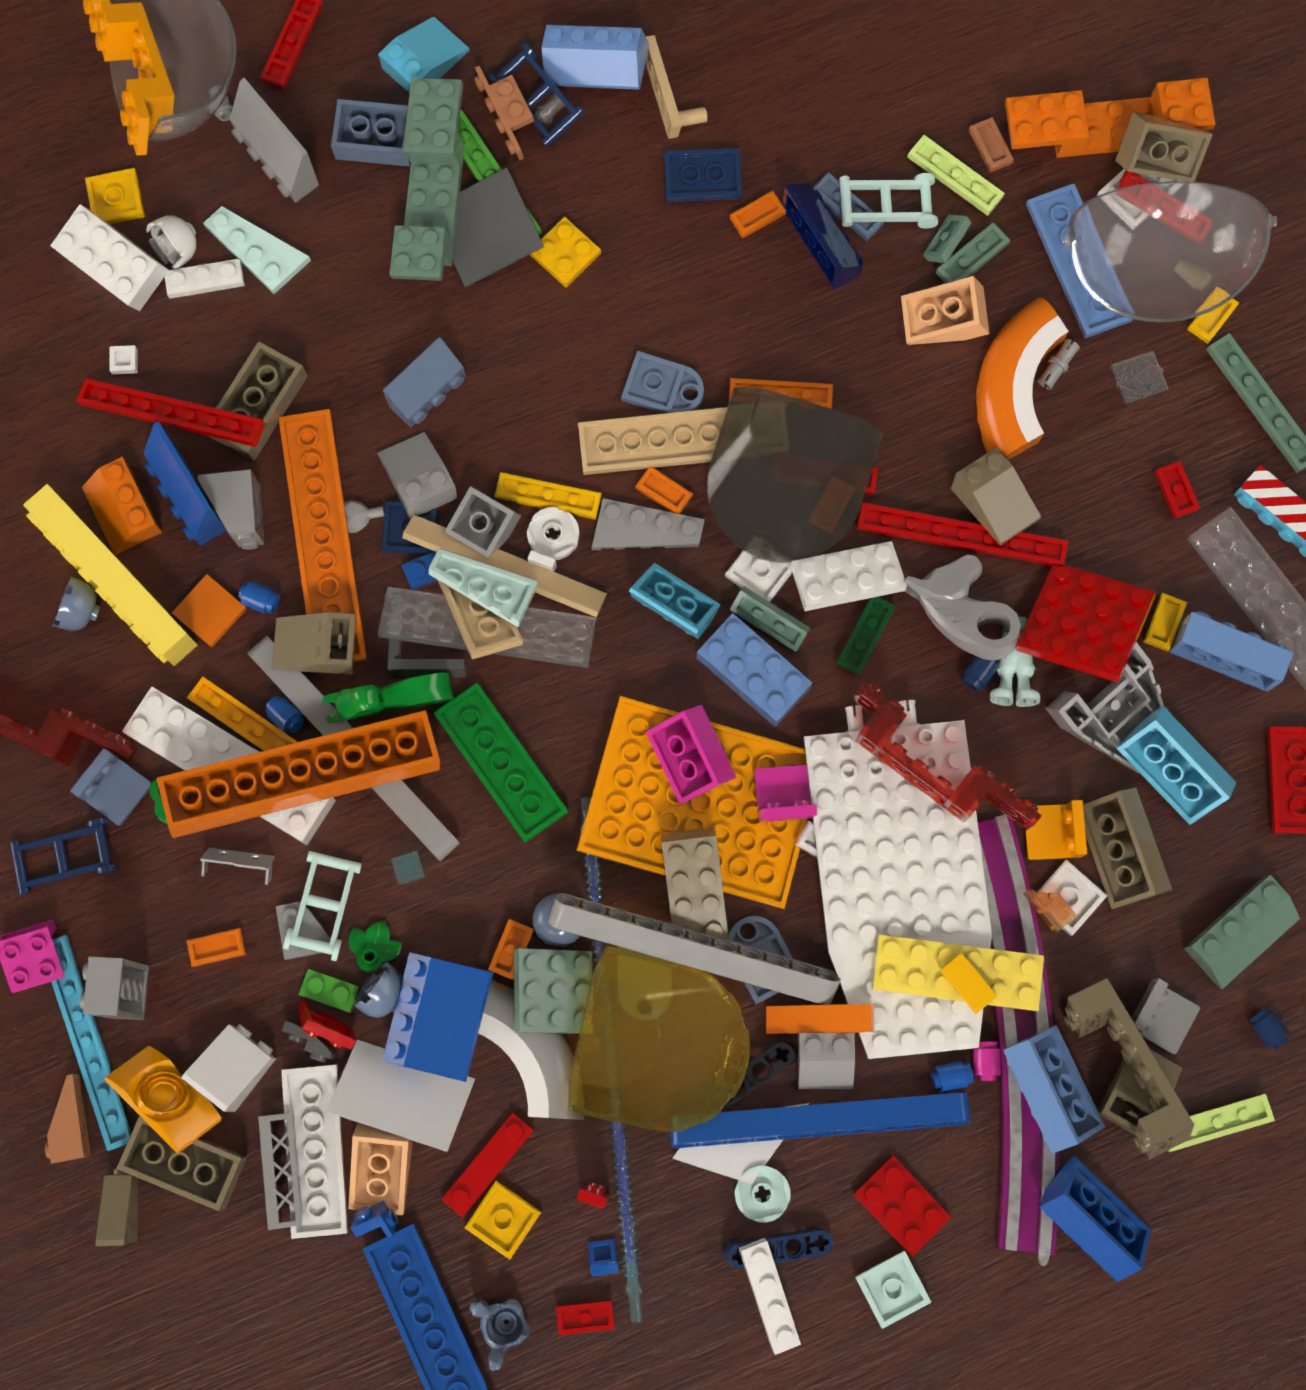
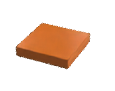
(209, 611)

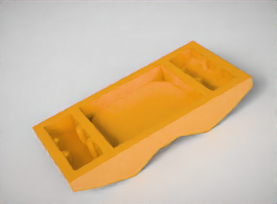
(163, 1098)

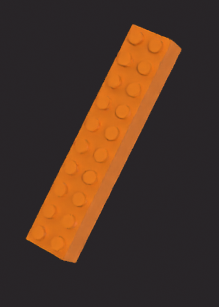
(298, 774)

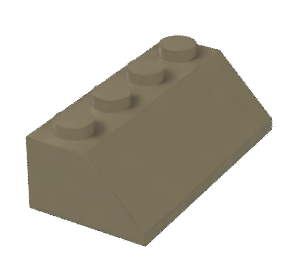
(1124, 848)

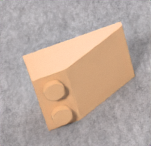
(945, 313)
(379, 1169)

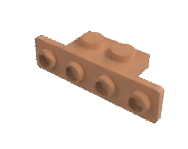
(508, 105)

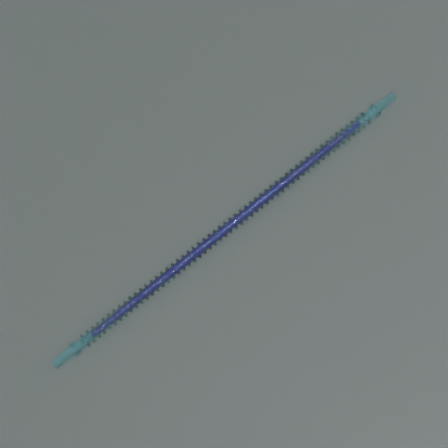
(633, 1287)

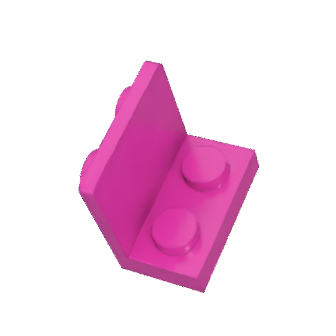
(783, 794)
(30, 956)

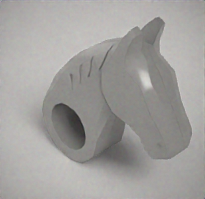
(957, 616)

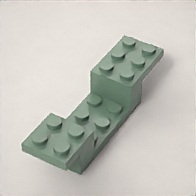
(434, 184)

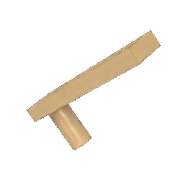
(671, 117)

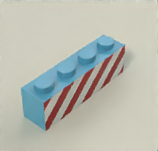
(1275, 506)

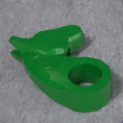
(405, 694)

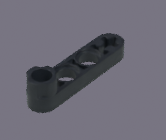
(752, 1082)

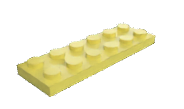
(914, 967)

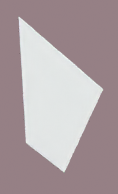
(731, 1159)

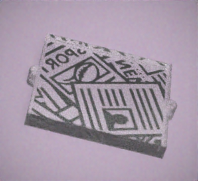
(1139, 377)

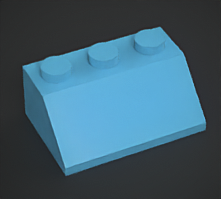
(675, 600)

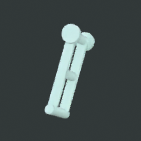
(922, 181)
(292, 934)

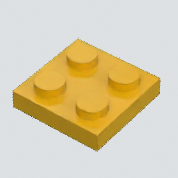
(566, 252)

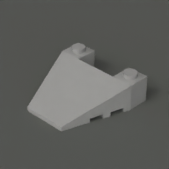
(1114, 710)

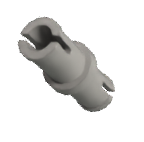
(1058, 364)

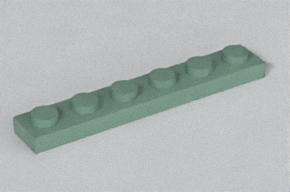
(1260, 400)

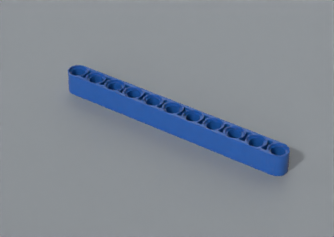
(827, 1120)

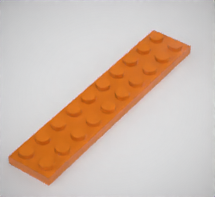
(320, 518)

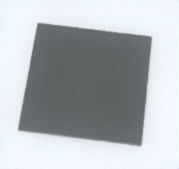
(492, 228)

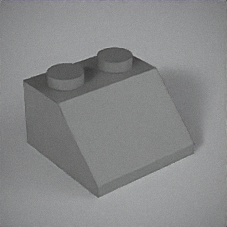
(482, 523)
(826, 1060)

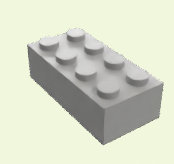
(114, 988)

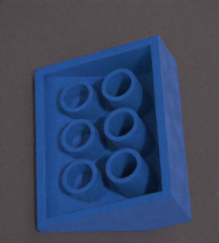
(181, 487)
(437, 1017)

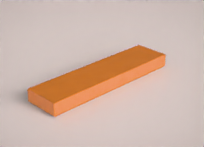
(815, 393)
(820, 1019)

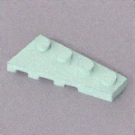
(259, 251)
(489, 586)

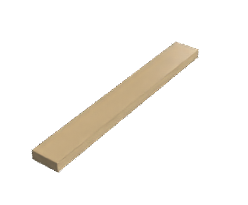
(549, 583)

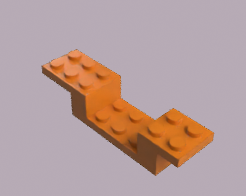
(1101, 126)

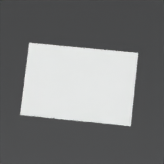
(399, 1098)

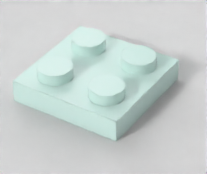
(893, 1289)

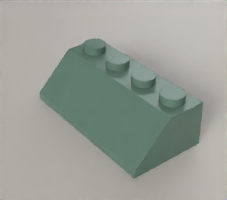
(1243, 931)

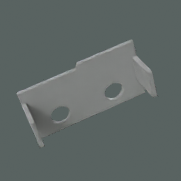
(238, 859)

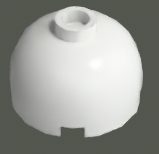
(172, 240)

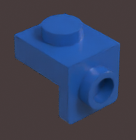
(372, 1217)

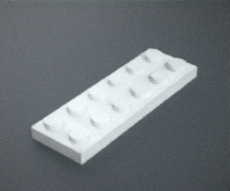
(318, 1151)

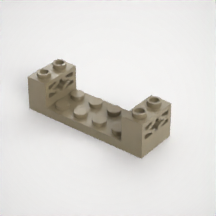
(1170, 1122)

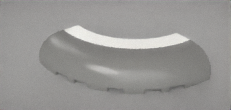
(540, 1057)

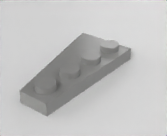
(633, 526)

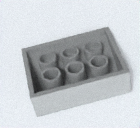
(271, 144)

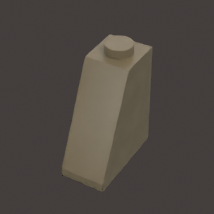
(118, 1210)

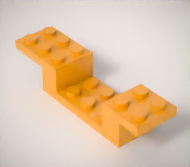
(126, 35)

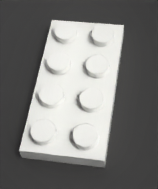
(848, 576)

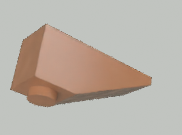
(68, 1129)

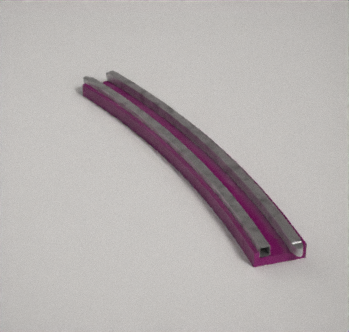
(1026, 1158)

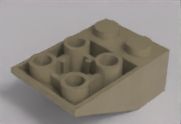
(315, 643)
(1126, 1101)

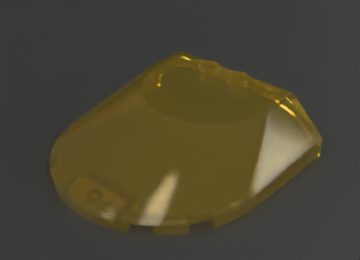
(656, 1044)

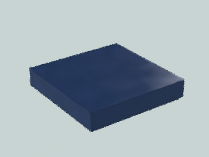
(395, 523)

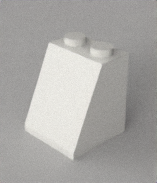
(230, 1068)

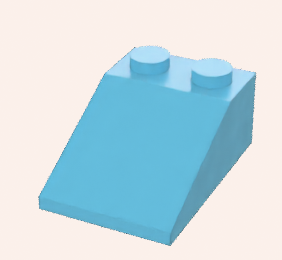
(422, 53)

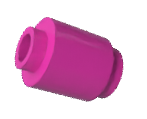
(987, 1061)

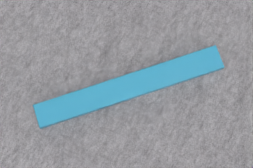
(90, 1051)

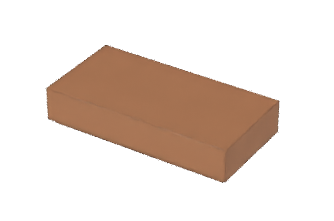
(991, 144)

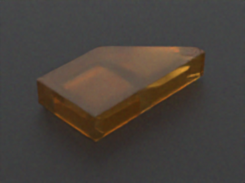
(1051, 908)

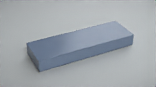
(830, 191)

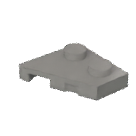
(309, 928)

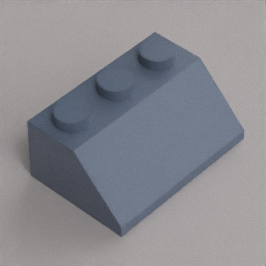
(424, 383)

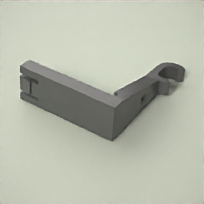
(418, 667)

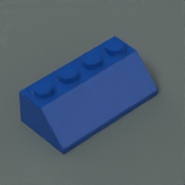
(1096, 1220)

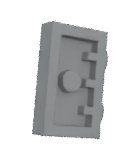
(1164, 1016)

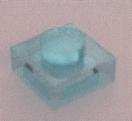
(408, 868)

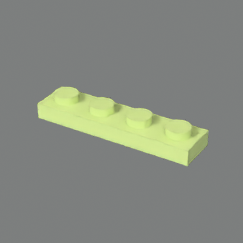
(956, 175)
(1228, 1120)

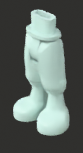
(1023, 667)

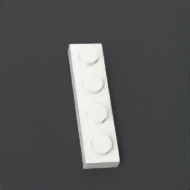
(769, 1296)

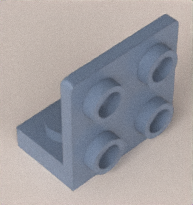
(111, 787)

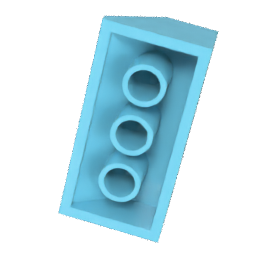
(1177, 765)

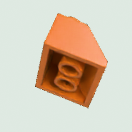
(120, 506)

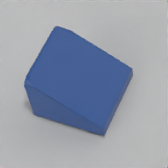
(603, 1257)

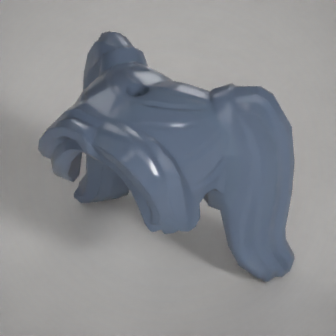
(496, 1332)

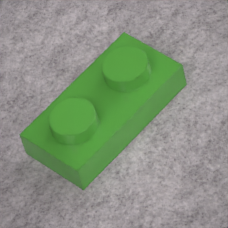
(329, 990)

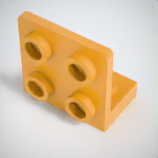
(1057, 832)

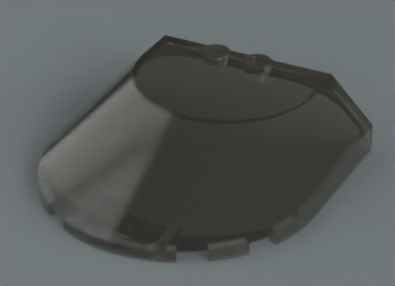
(788, 474)

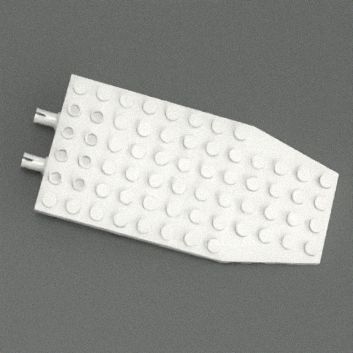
(898, 870)

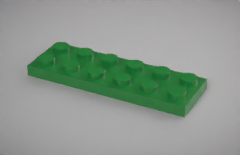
(501, 763)

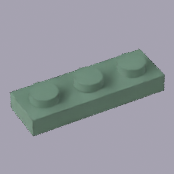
(973, 255)
(770, 619)

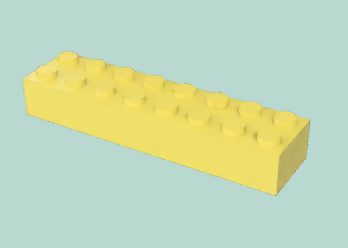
(108, 576)

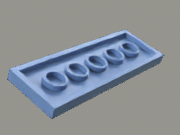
(1051, 218)

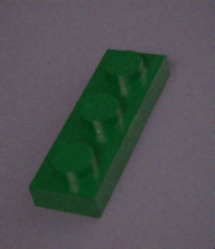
(865, 635)

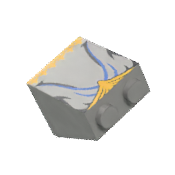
(238, 504)

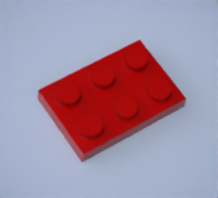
(902, 1206)

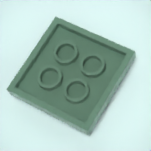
(550, 990)

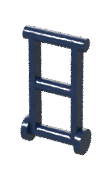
(529, 54)
(103, 868)

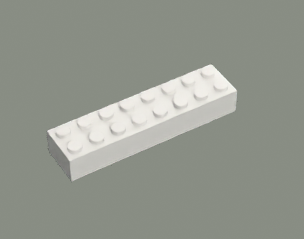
(195, 742)

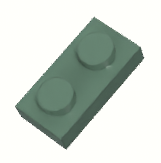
(947, 238)

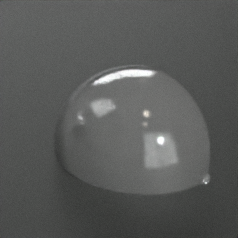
(198, 58)
(1168, 248)

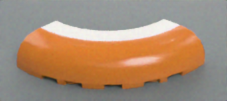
(1007, 378)

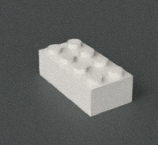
(109, 257)

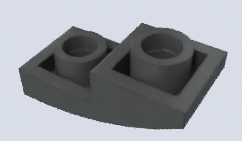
(317, 1047)

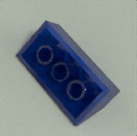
(821, 235)

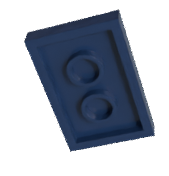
(703, 175)

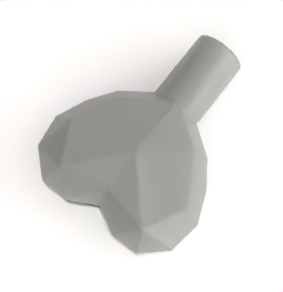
(359, 515)

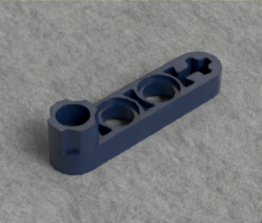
(778, 1244)

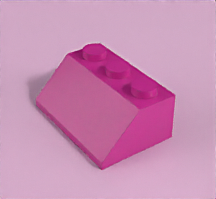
(690, 754)

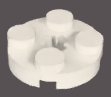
(559, 520)

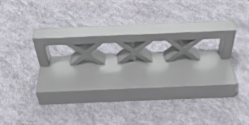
(269, 1171)

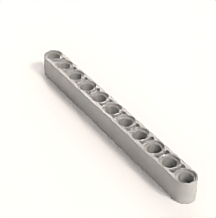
(394, 794)
(693, 949)

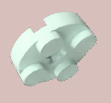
(776, 1202)

